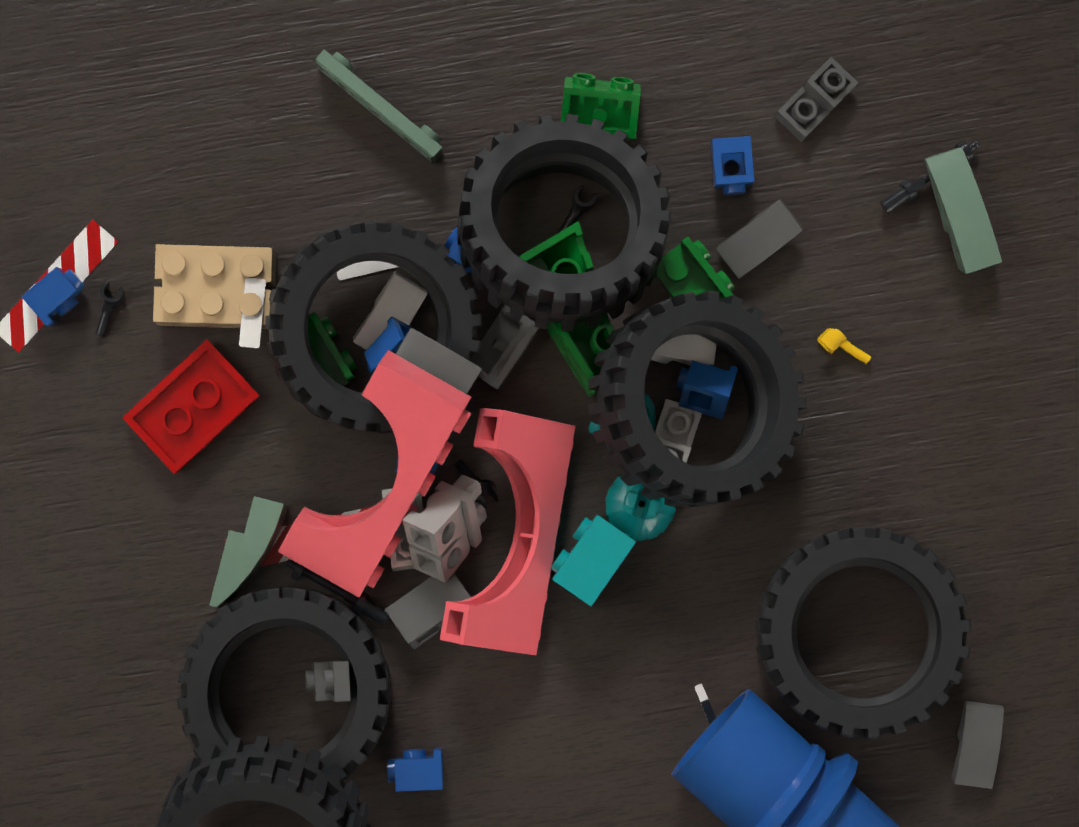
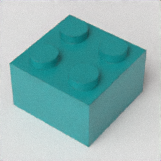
(592, 559)

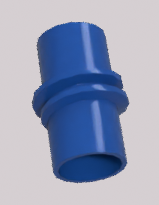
(765, 774)

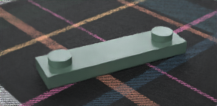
(339, 71)

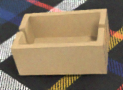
(208, 283)

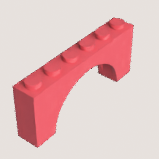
(422, 419)
(512, 606)

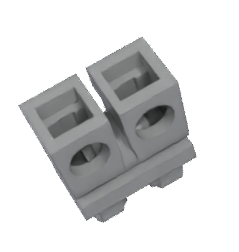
(445, 528)

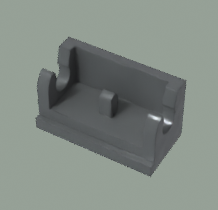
(503, 348)
(422, 610)

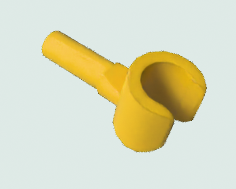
(833, 338)

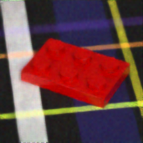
(191, 407)

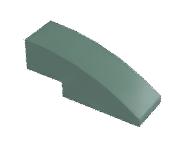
(962, 211)
(247, 550)

